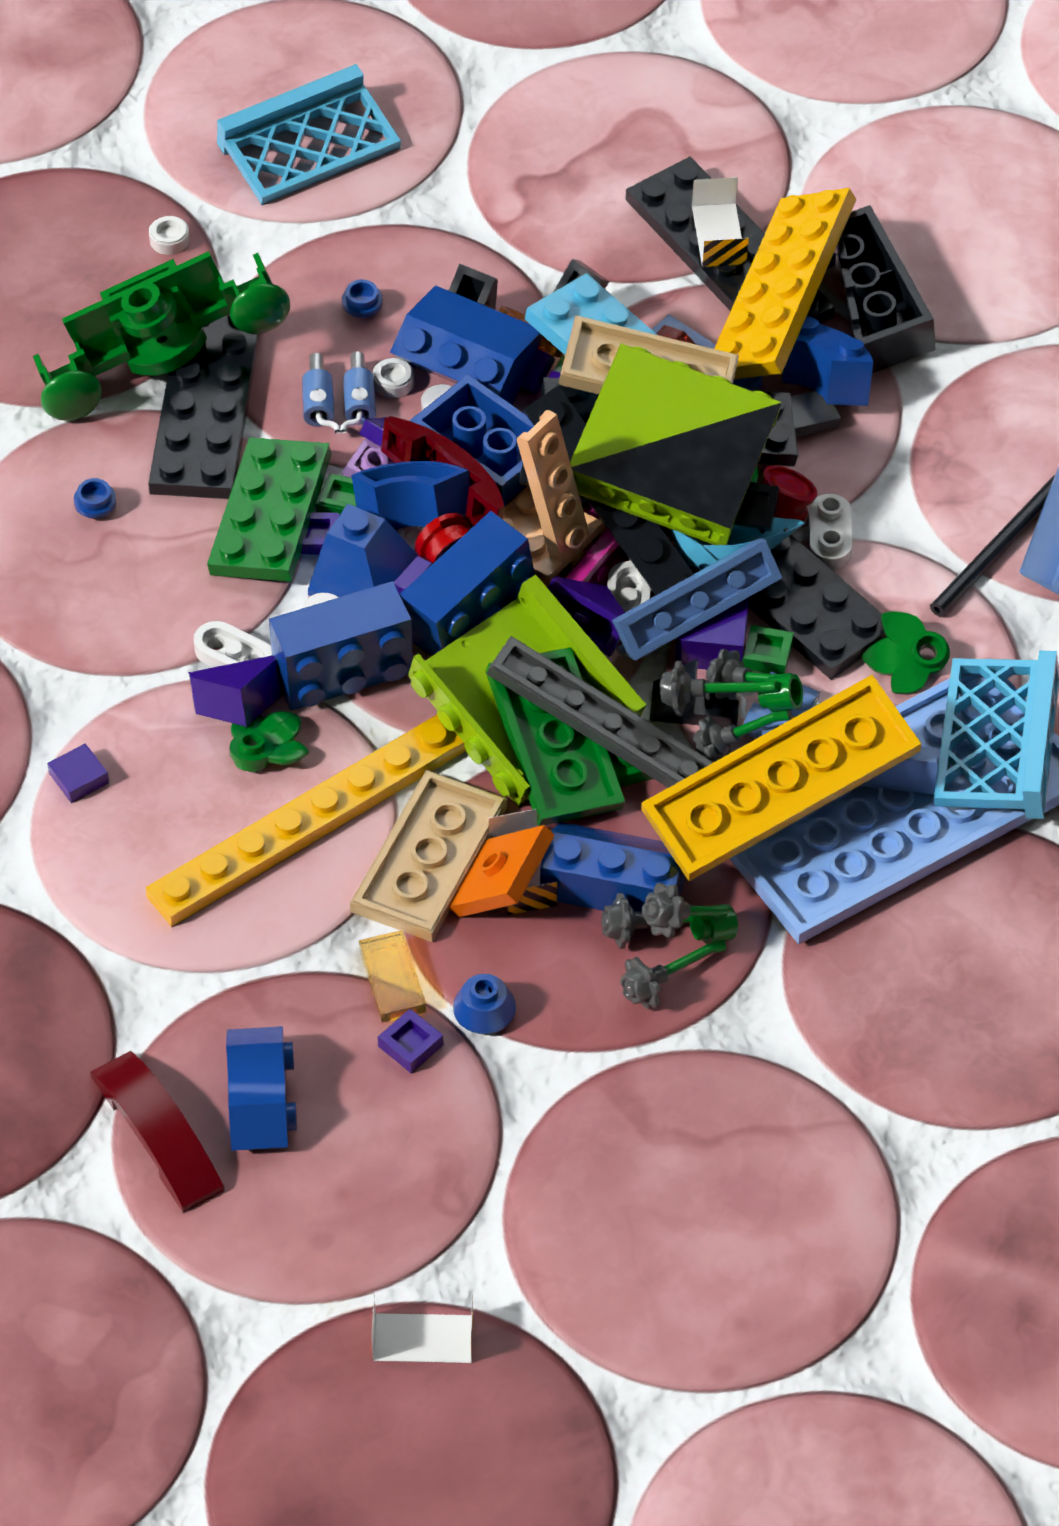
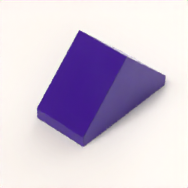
(591, 608)
(720, 632)
(236, 690)

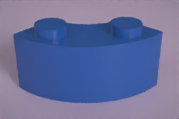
(830, 364)
(412, 491)
(258, 1088)

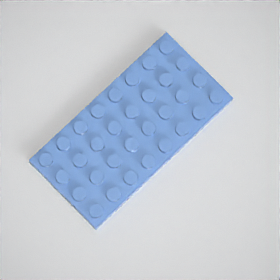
(884, 838)

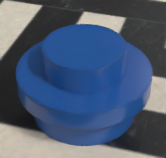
(362, 298)
(94, 498)

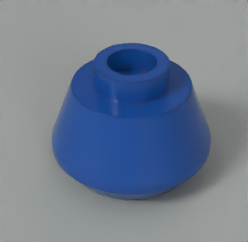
(484, 1004)

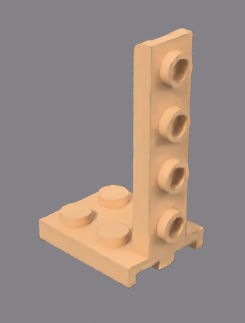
(551, 507)

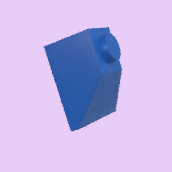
(359, 554)

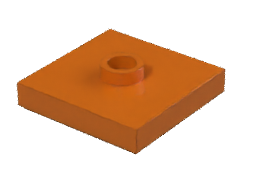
(501, 871)

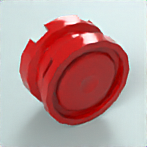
(794, 494)
(440, 536)

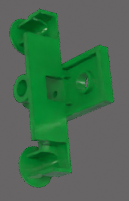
(155, 327)

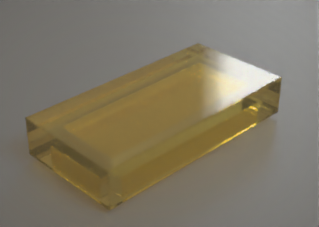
(392, 975)

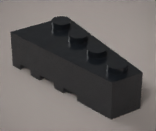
(880, 294)

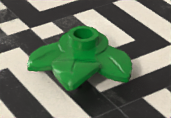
(900, 652)
(267, 741)

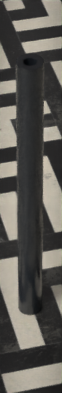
(991, 552)

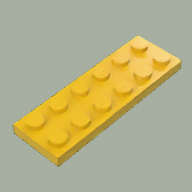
(784, 280)
(780, 777)

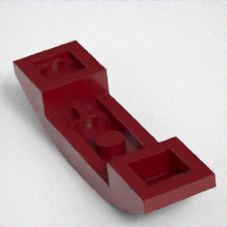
(413, 442)
(160, 1129)

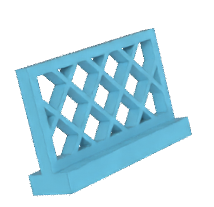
(293, 113)
(1034, 744)

